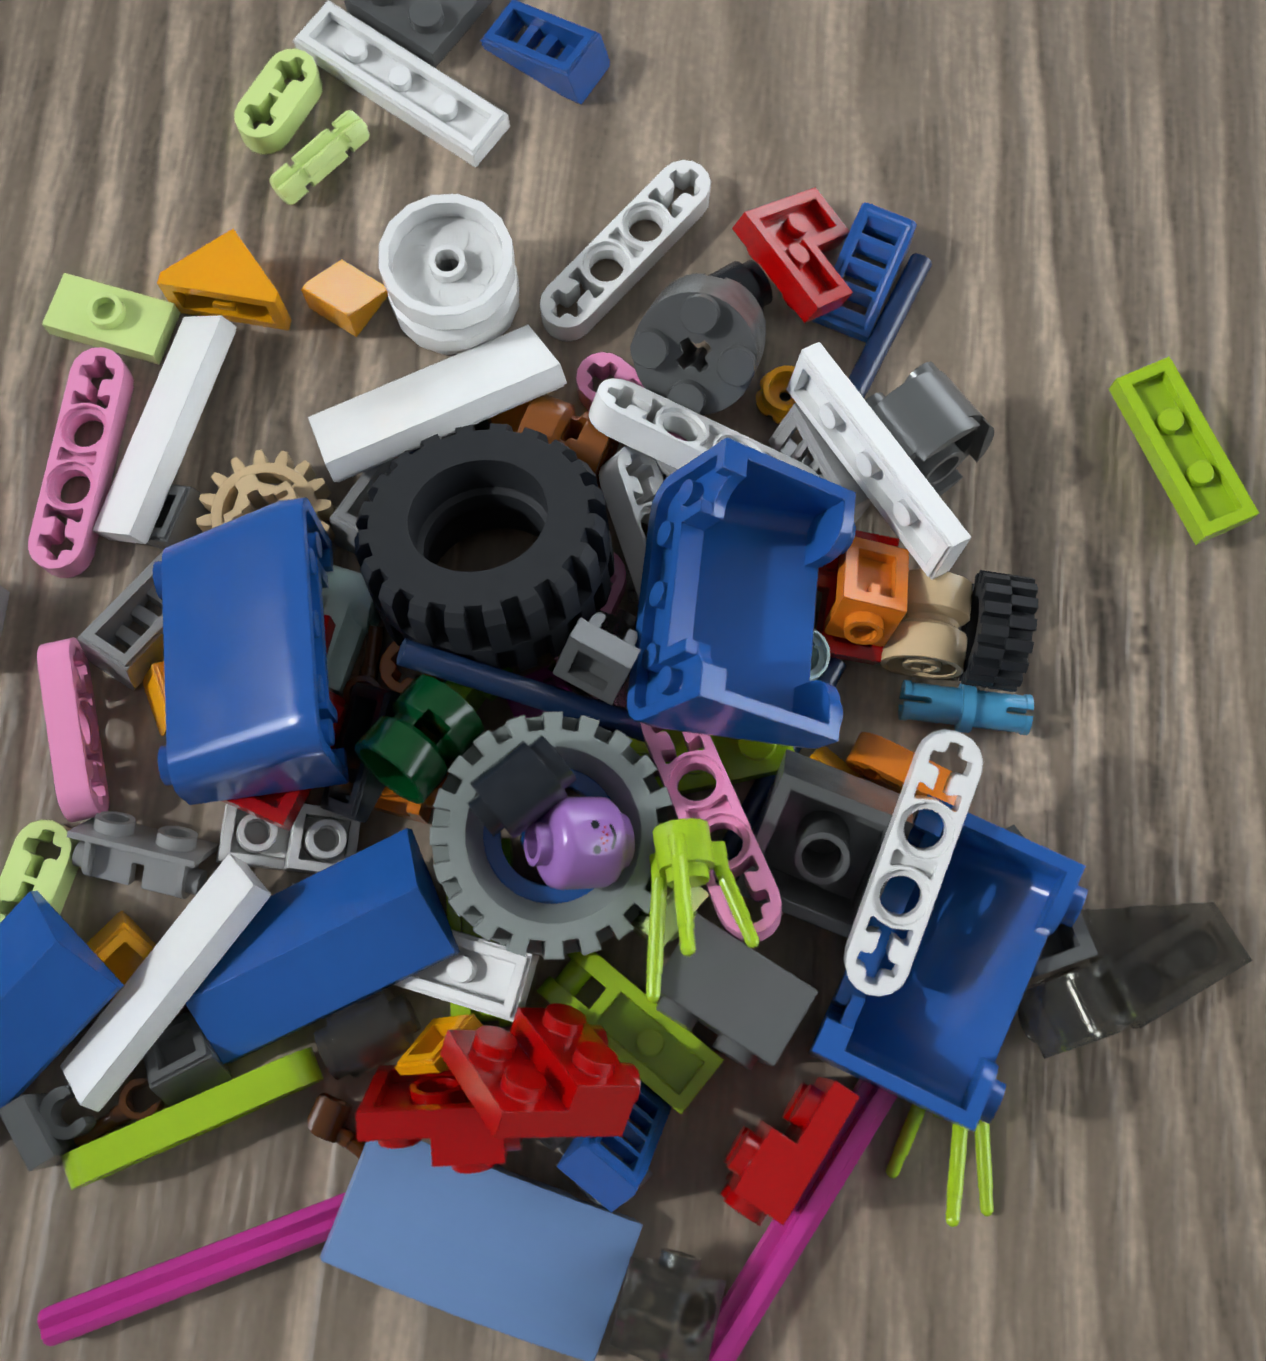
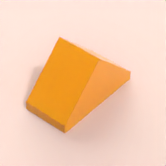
(224, 282)

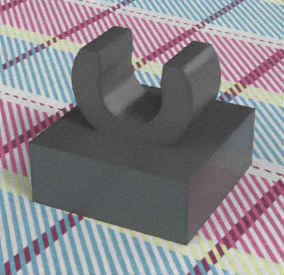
(597, 658)
(39, 1128)

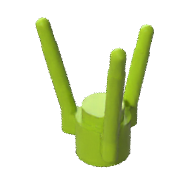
(681, 863)
(956, 1162)

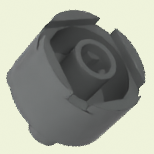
(696, 311)
(934, 424)

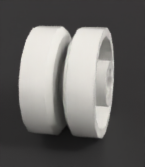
(449, 273)

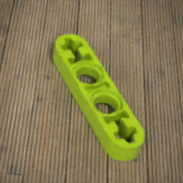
(191, 1118)

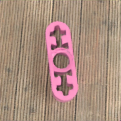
(72, 730)

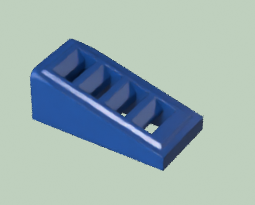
(572, 73)
(882, 238)
(603, 1173)

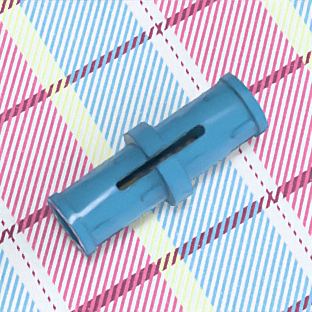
(965, 707)

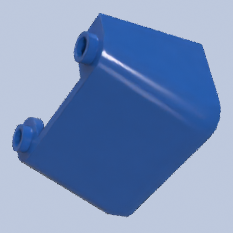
(735, 600)
(248, 658)
(983, 938)

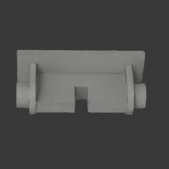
(115, 844)

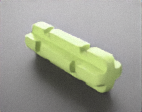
(319, 157)

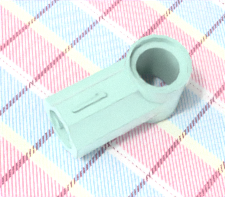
(352, 612)

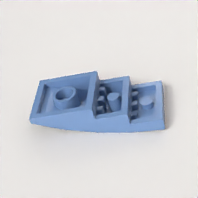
(484, 1247)

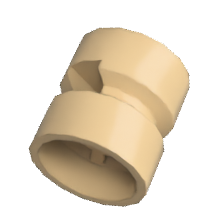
(929, 635)

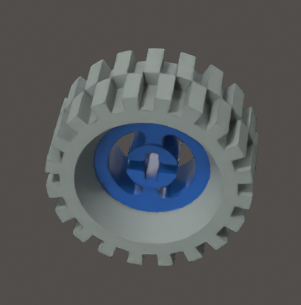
(528, 913)

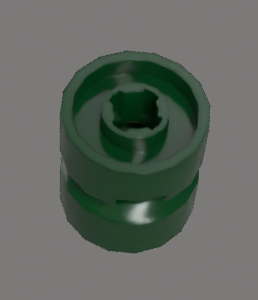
(426, 730)

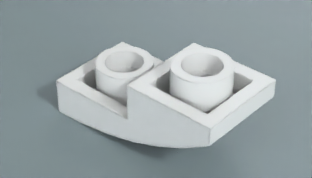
(310, 846)

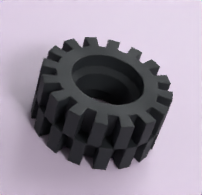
(1000, 630)

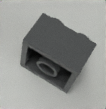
(822, 840)
(735, 995)

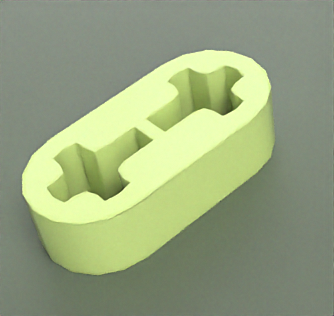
(271, 98)
(29, 872)

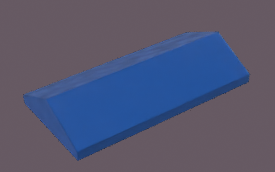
(325, 948)
(46, 991)

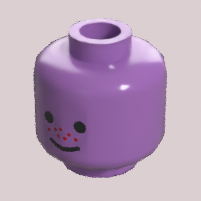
(580, 843)

